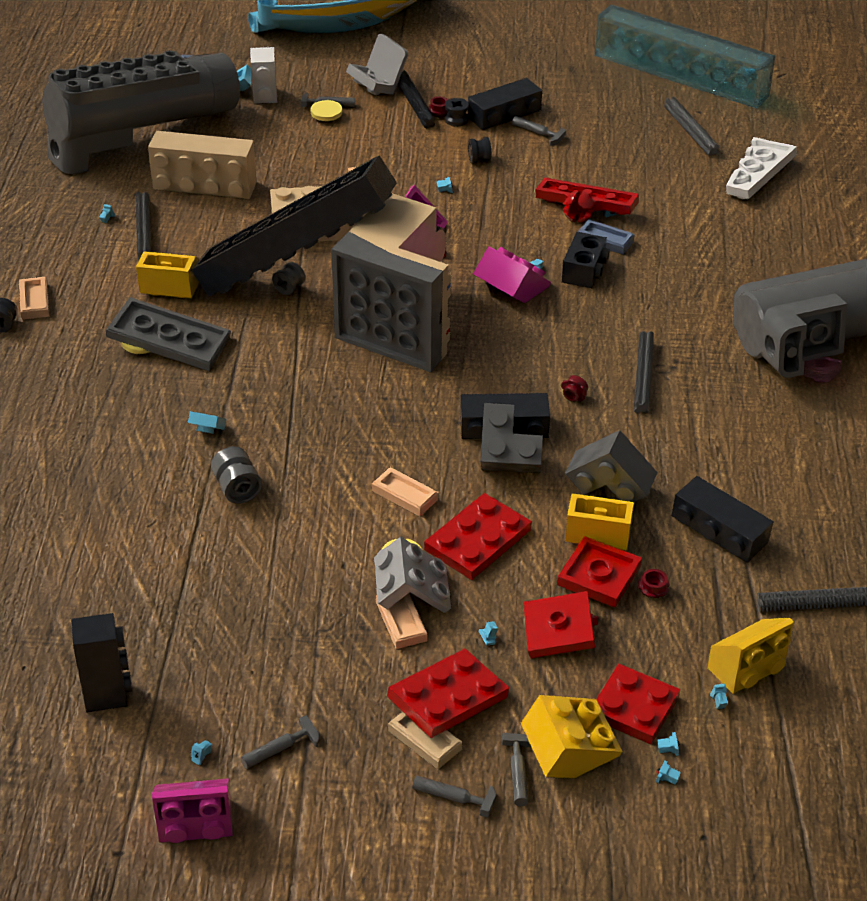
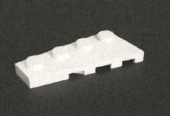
(760, 164)

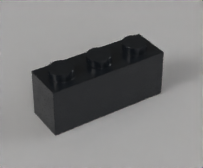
(504, 103)
(530, 413)
(722, 518)
(101, 662)

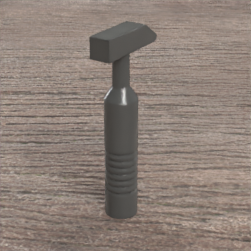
(343, 101)
(539, 129)
(281, 743)
(517, 766)
(455, 793)

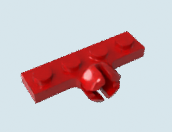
(584, 199)

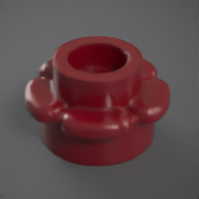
(437, 106)
(574, 388)
(654, 583)

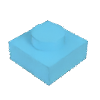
(245, 77)
(206, 422)

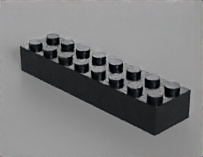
(295, 227)

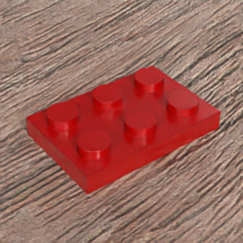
(477, 536)
(447, 692)

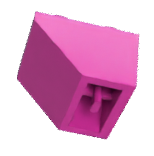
(511, 274)
(193, 810)

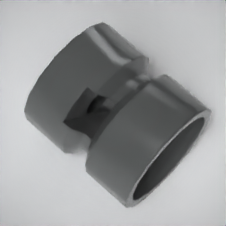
(236, 474)

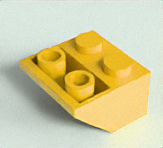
(166, 274)
(600, 520)
(751, 653)
(569, 735)

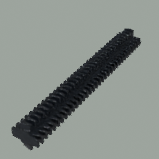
(416, 100)

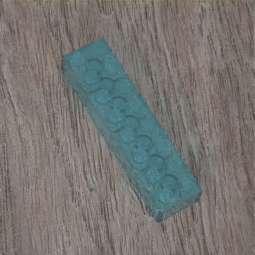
(684, 56)

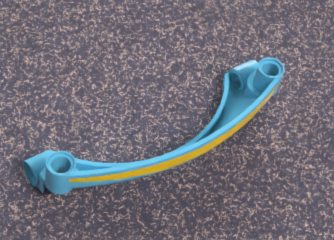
(324, 17)

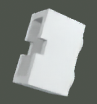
(263, 75)

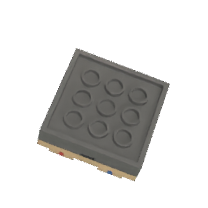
(394, 285)

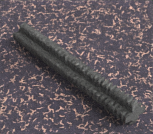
(691, 126)
(143, 223)
(643, 374)
(812, 597)

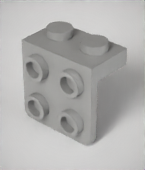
(382, 67)
(406, 569)

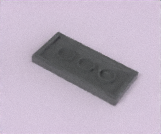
(168, 333)

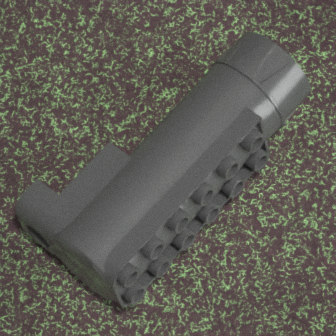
(102, 103)
(802, 315)

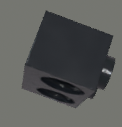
(585, 260)

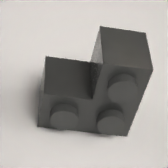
(503, 449)
(612, 463)

